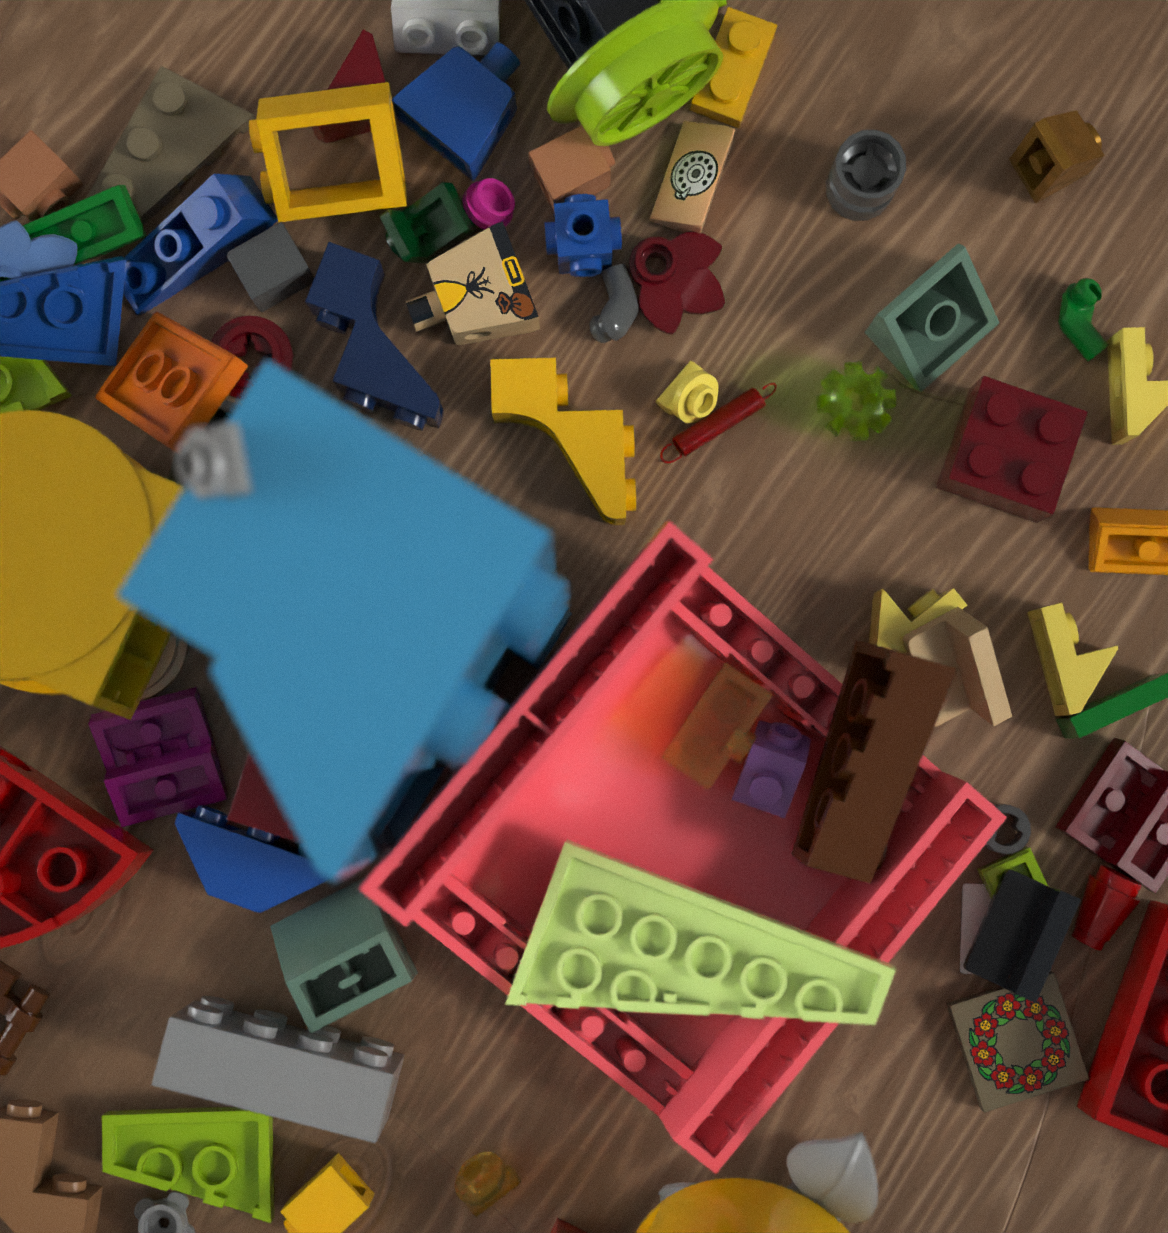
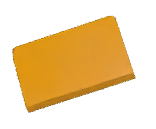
(1128, 541)

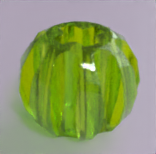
(873, 398)

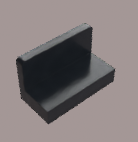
(1021, 934)

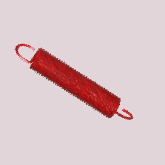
(718, 422)

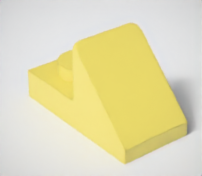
(1132, 397)
(891, 624)
(1067, 675)

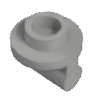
(214, 462)

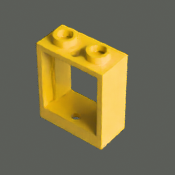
(325, 108)

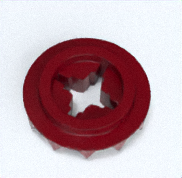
(266, 338)

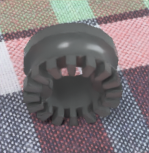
(1020, 824)

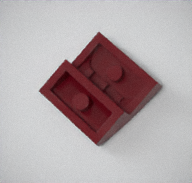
(1123, 814)

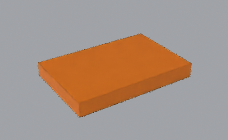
(170, 381)

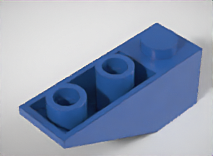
(195, 239)

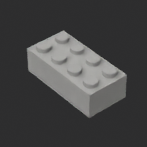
(279, 1068)

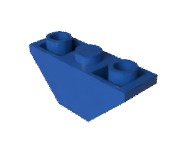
(242, 864)

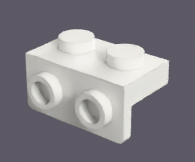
(444, 24)

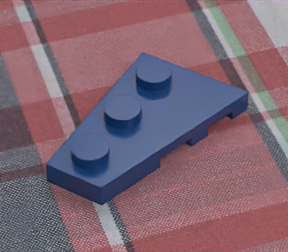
(64, 313)

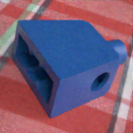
(461, 105)

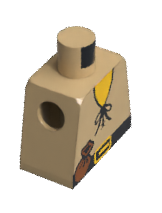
(477, 291)

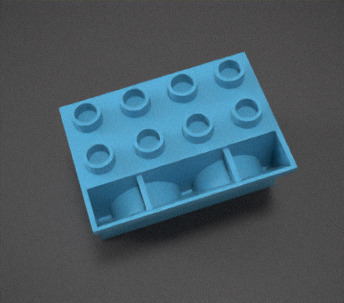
(351, 613)

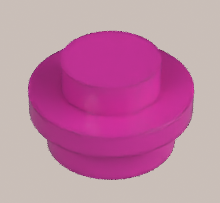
(488, 203)

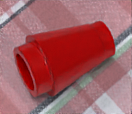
(1105, 906)

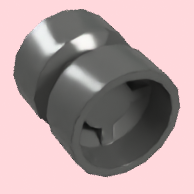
(865, 175)

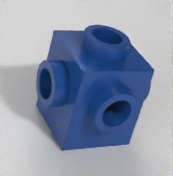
(577, 253)

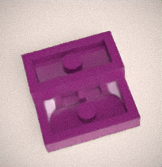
(159, 758)

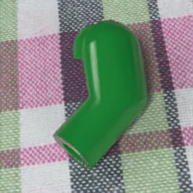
(1077, 314)

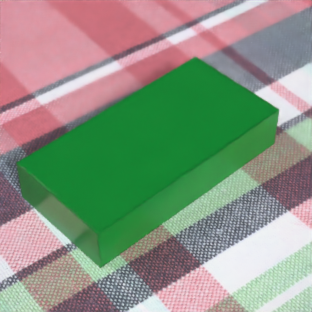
(1115, 706)

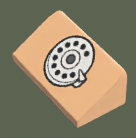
(692, 176)

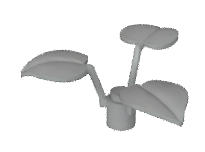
(830, 1173)

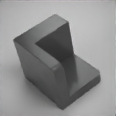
(270, 267)

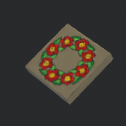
(1016, 1045)

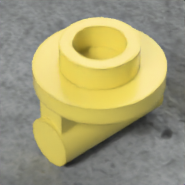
(690, 394)

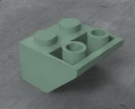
(340, 956)

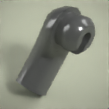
(619, 310)

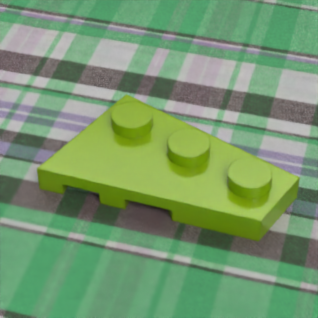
(195, 1151)

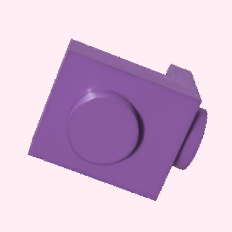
(772, 768)

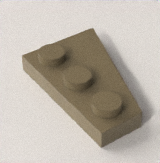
(169, 140)

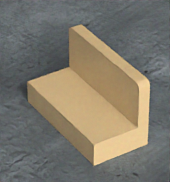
(963, 644)

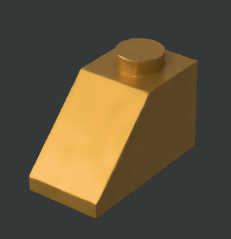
(1056, 154)

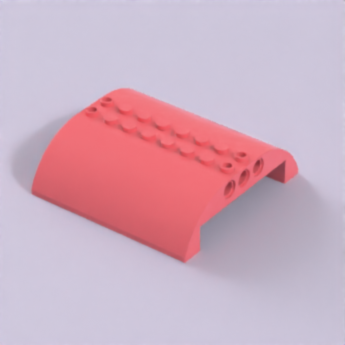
(586, 767)

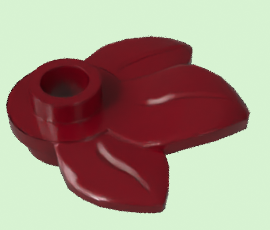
(683, 284)

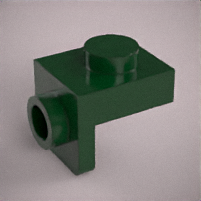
(428, 225)

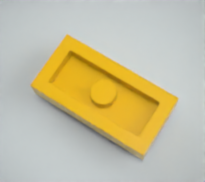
(744, 49)

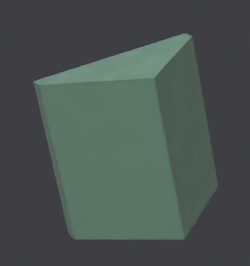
(934, 319)

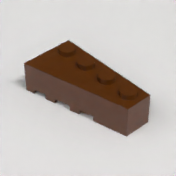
(870, 759)

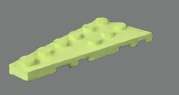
(662, 947)

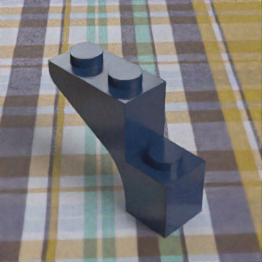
(371, 365)

